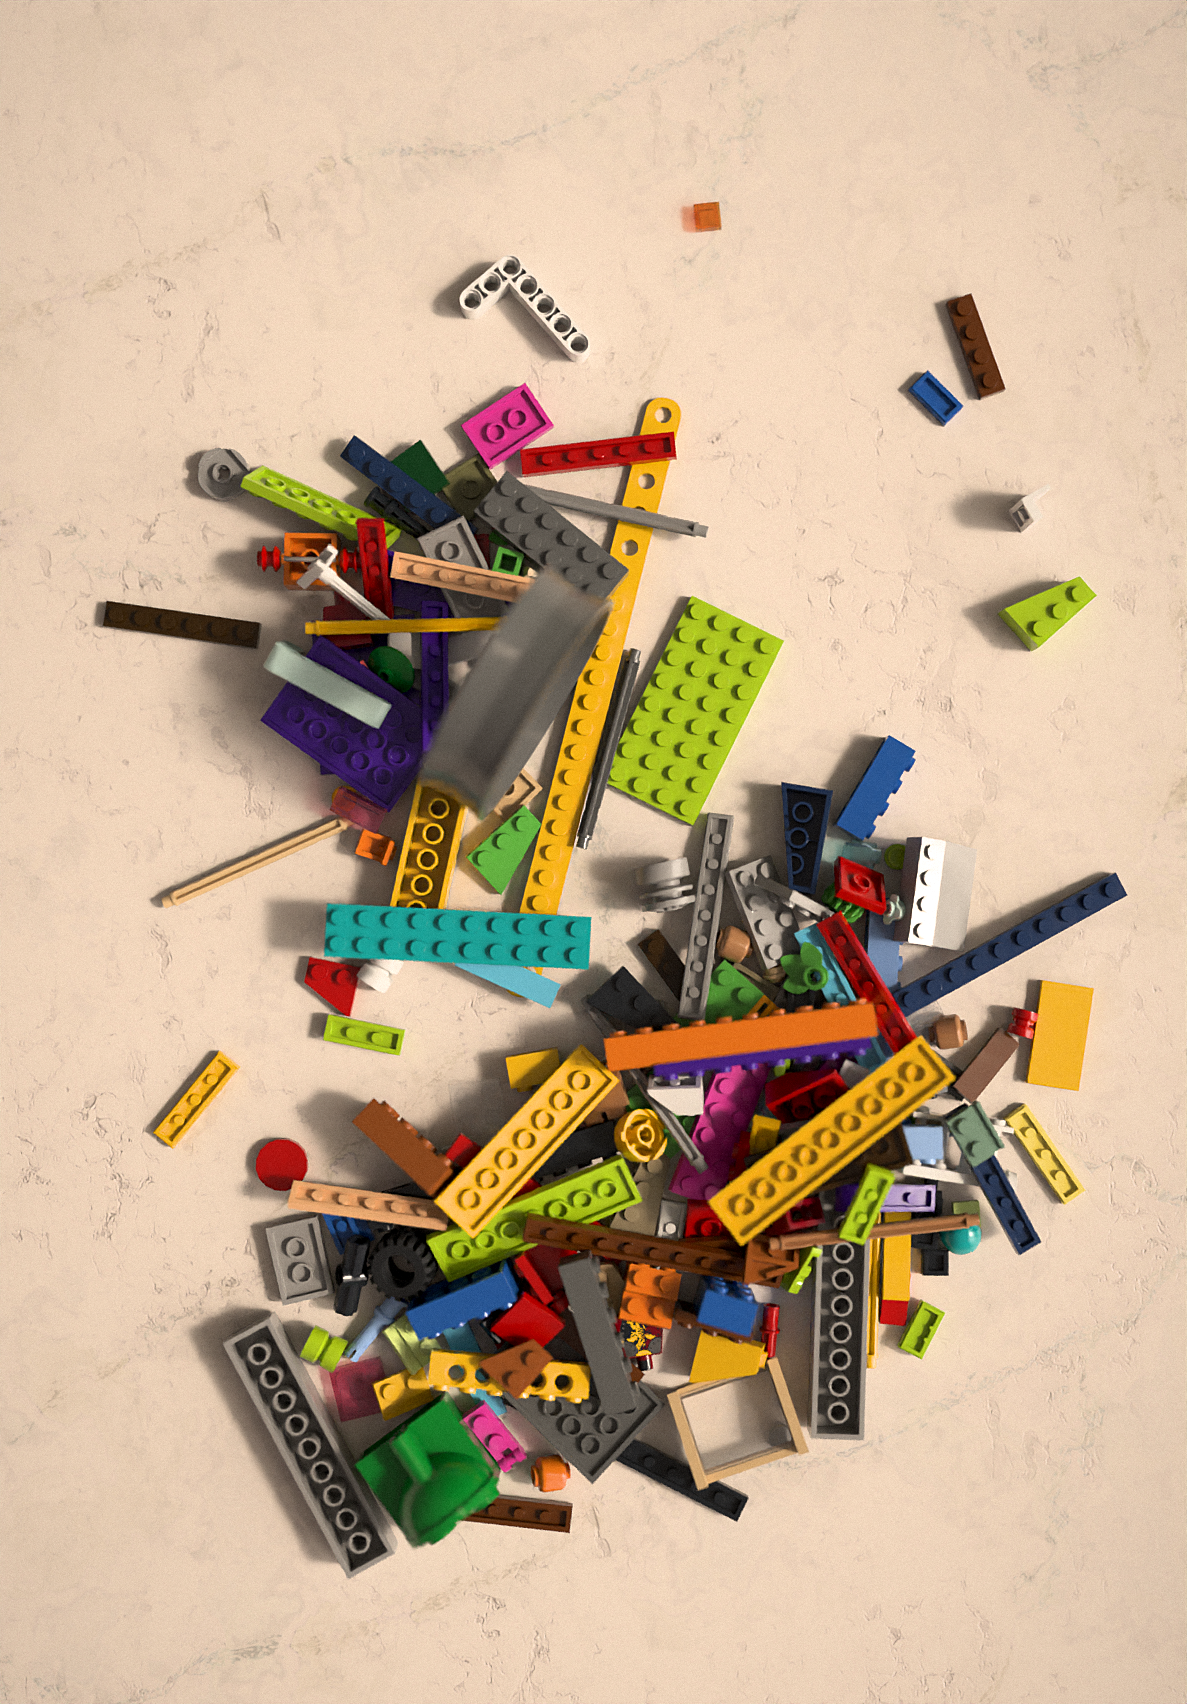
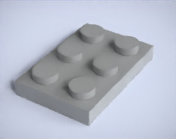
(300, 1260)

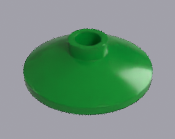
(392, 667)

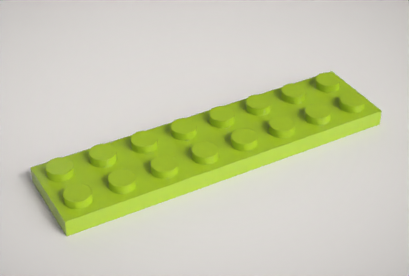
(577, 1198)

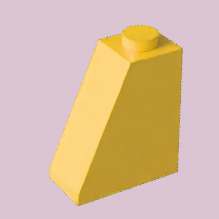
(723, 1359)

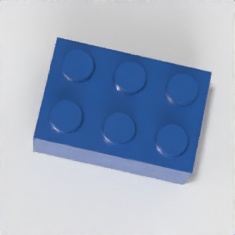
(725, 1304)

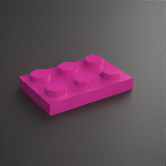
(507, 426)

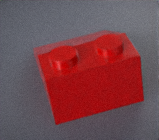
(804, 1094)

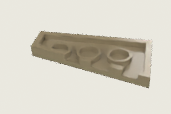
(643, 1216)

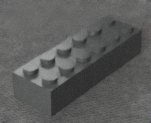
(548, 537)

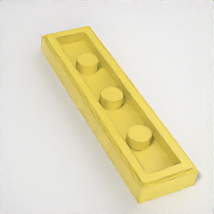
(1044, 1154)

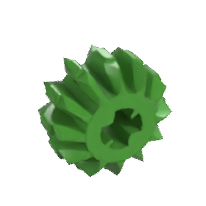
(835, 904)

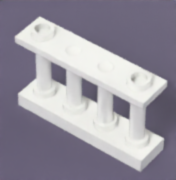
(939, 1170)

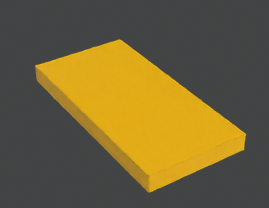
(1059, 1035)

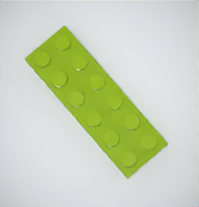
(310, 503)

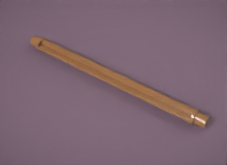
(879, 1230)

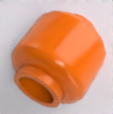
(550, 1473)

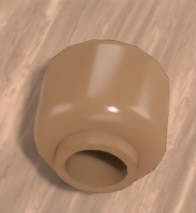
(733, 944)
(948, 1032)

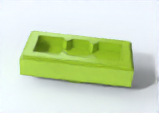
(921, 1329)

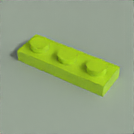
(364, 1034)
(866, 1204)

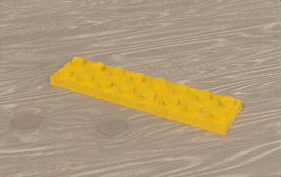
(526, 1141)

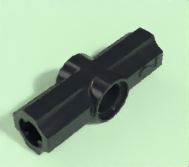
(351, 1275)

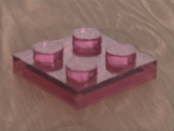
(354, 1388)

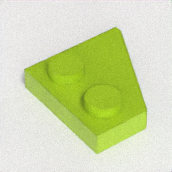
(794, 1280)

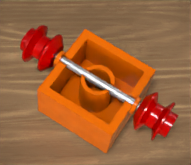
(300, 551)

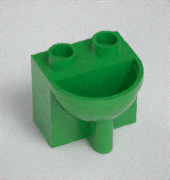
(430, 1472)

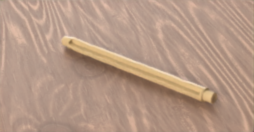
(256, 862)

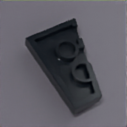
(630, 1002)

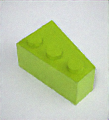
(1045, 613)

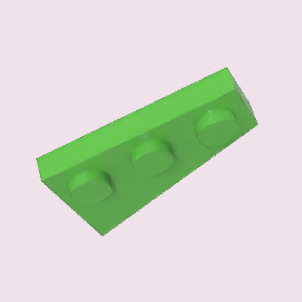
(504, 848)

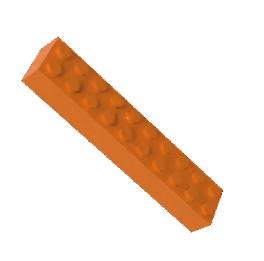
(740, 1037)

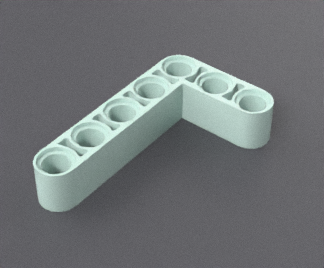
(289, 663)

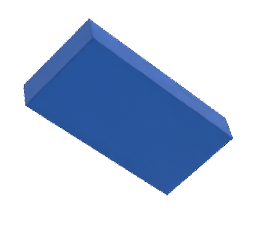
(935, 398)

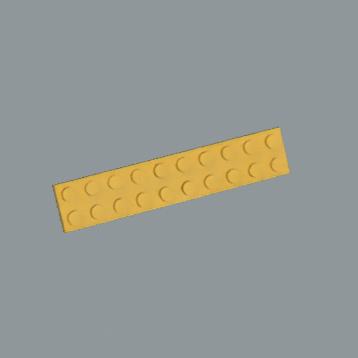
(831, 1140)

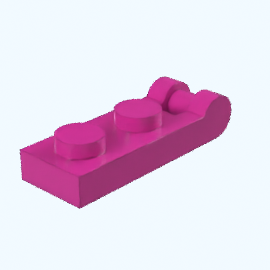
(494, 1435)

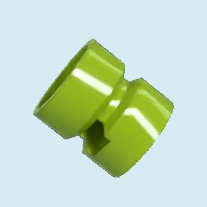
(323, 1348)

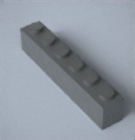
(598, 1333)

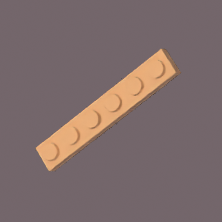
(458, 577)
(367, 1205)

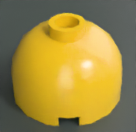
(640, 1136)

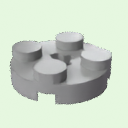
(208, 473)

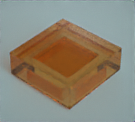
(707, 217)

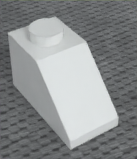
(679, 1095)

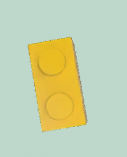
(531, 1068)

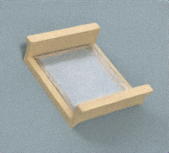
(736, 1423)

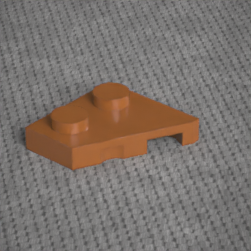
(763, 1263)
(517, 1366)

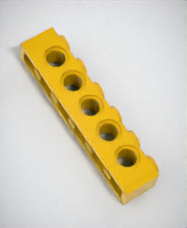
(441, 1380)

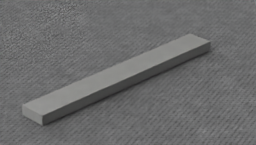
(705, 917)

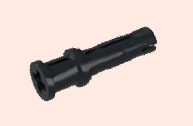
(389, 509)

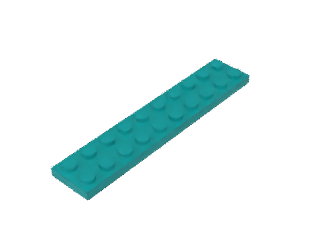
(457, 936)

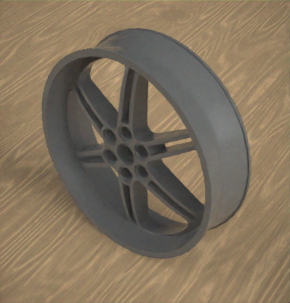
(514, 691)

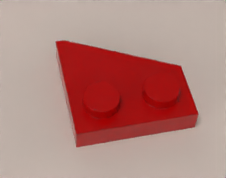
(334, 982)

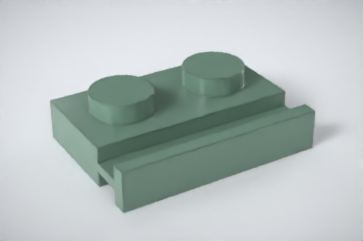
(974, 1133)

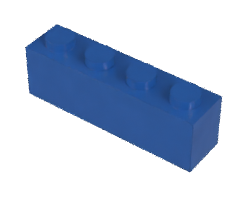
(874, 788)

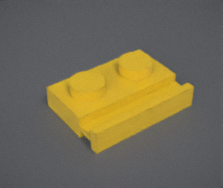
(401, 1392)

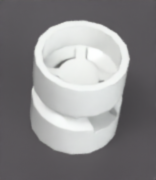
(379, 973)

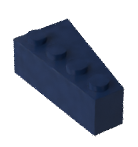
(805, 826)

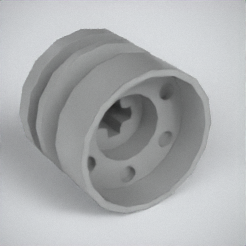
(664, 885)

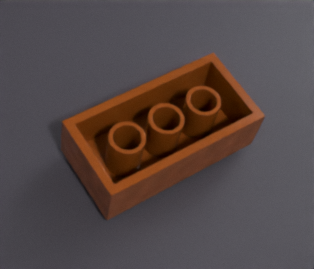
(400, 1143)

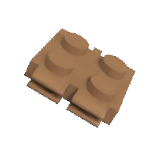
(612, 1103)

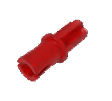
(770, 1328)

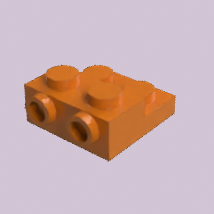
(649, 1295)

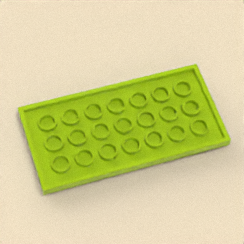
(692, 710)

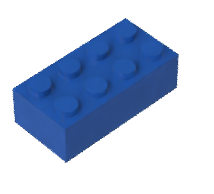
(468, 1297)

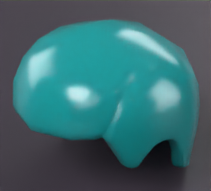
(961, 1240)

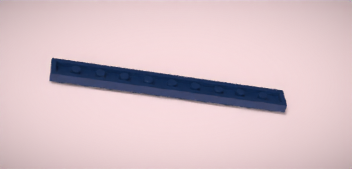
(1009, 944)

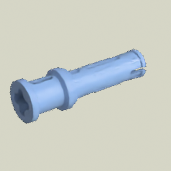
(383, 1316)

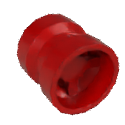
(1022, 1022)

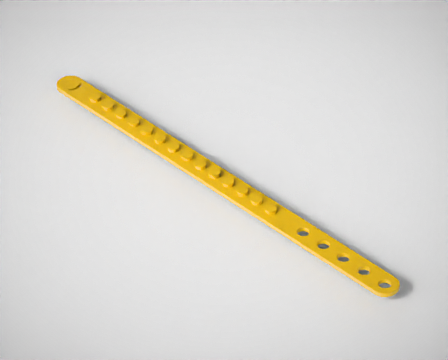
(594, 691)

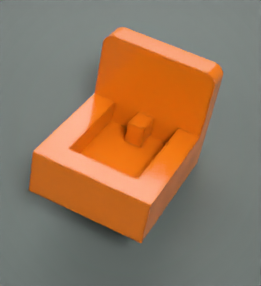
(375, 846)

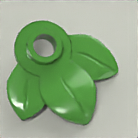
(801, 969)

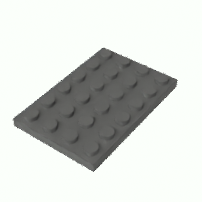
(582, 1429)

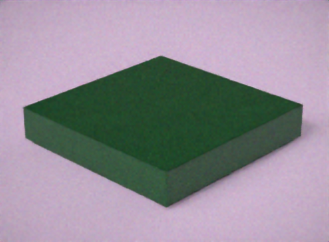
(422, 467)

